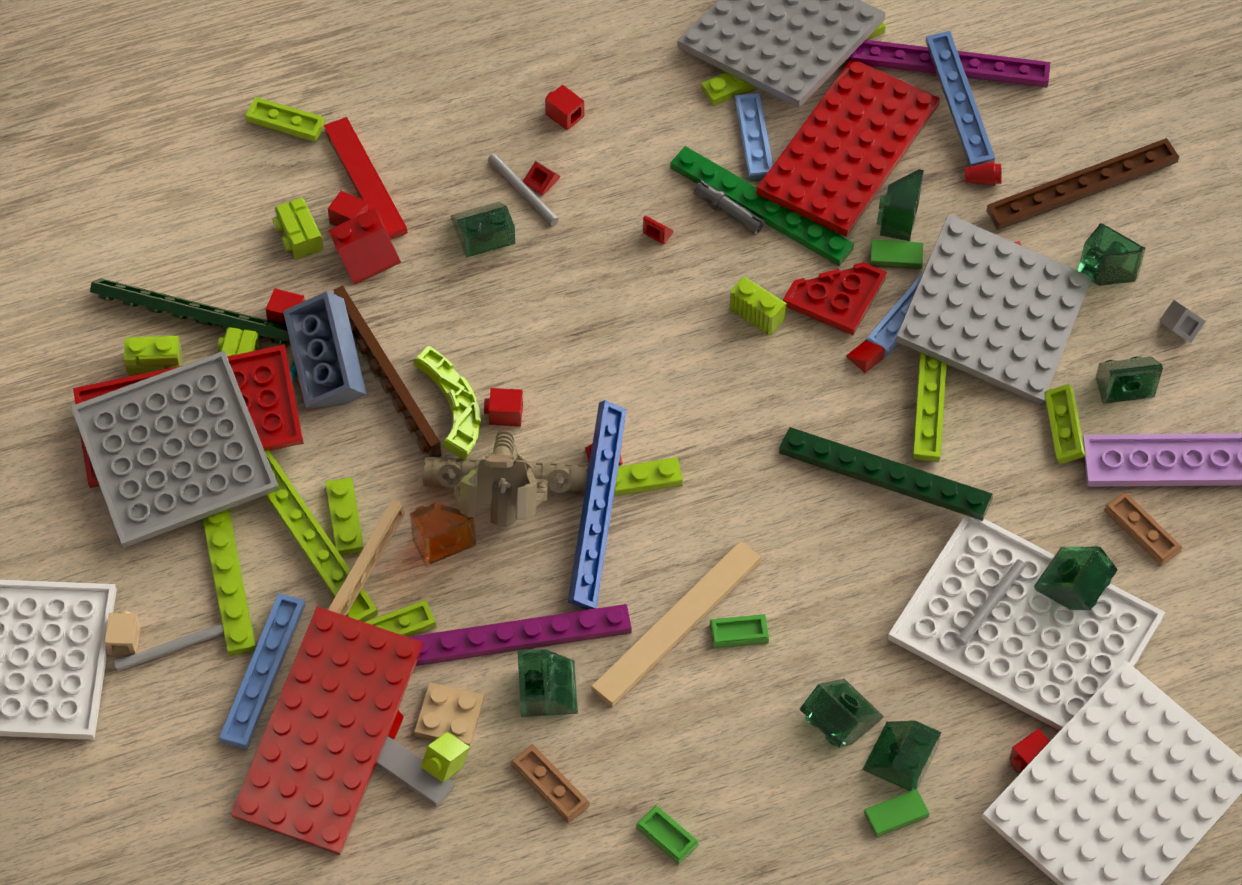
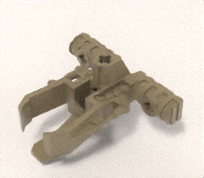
(482, 483)

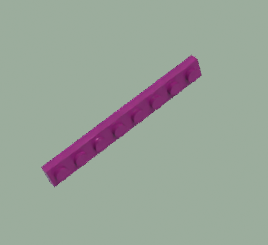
(975, 64)
(524, 634)

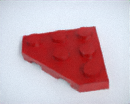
(837, 295)

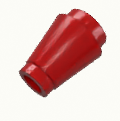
(984, 174)

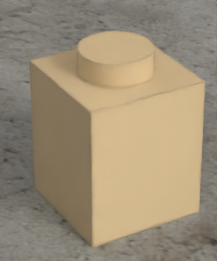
(122, 634)

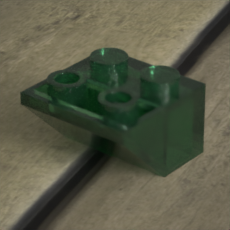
(546, 683)

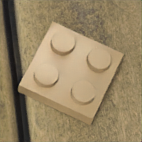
(449, 711)

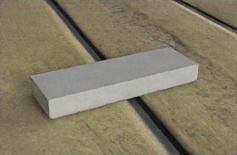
(406, 769)

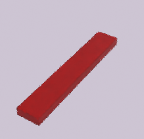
(364, 175)

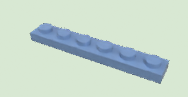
(959, 98)
(262, 671)

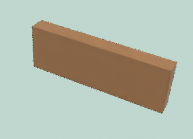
(1143, 528)
(550, 783)

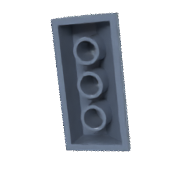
(324, 351)

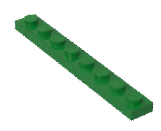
(797, 227)

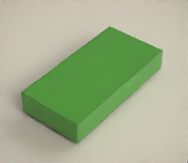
(896, 254)
(739, 631)
(896, 813)
(667, 834)

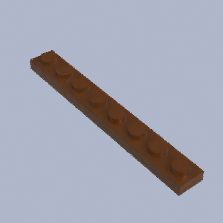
(1082, 183)
(390, 379)

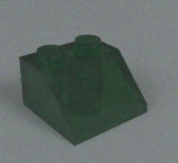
(900, 206)
(484, 228)
(1110, 257)
(1128, 379)
(1077, 577)
(840, 712)
(903, 753)

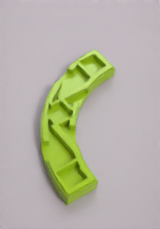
(460, 399)

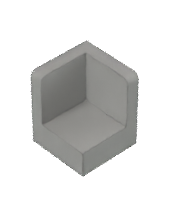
(1182, 321)

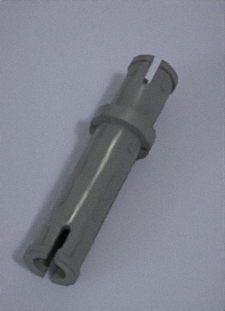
(721, 202)

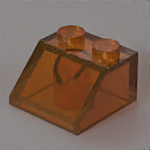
(441, 532)

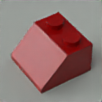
(364, 246)

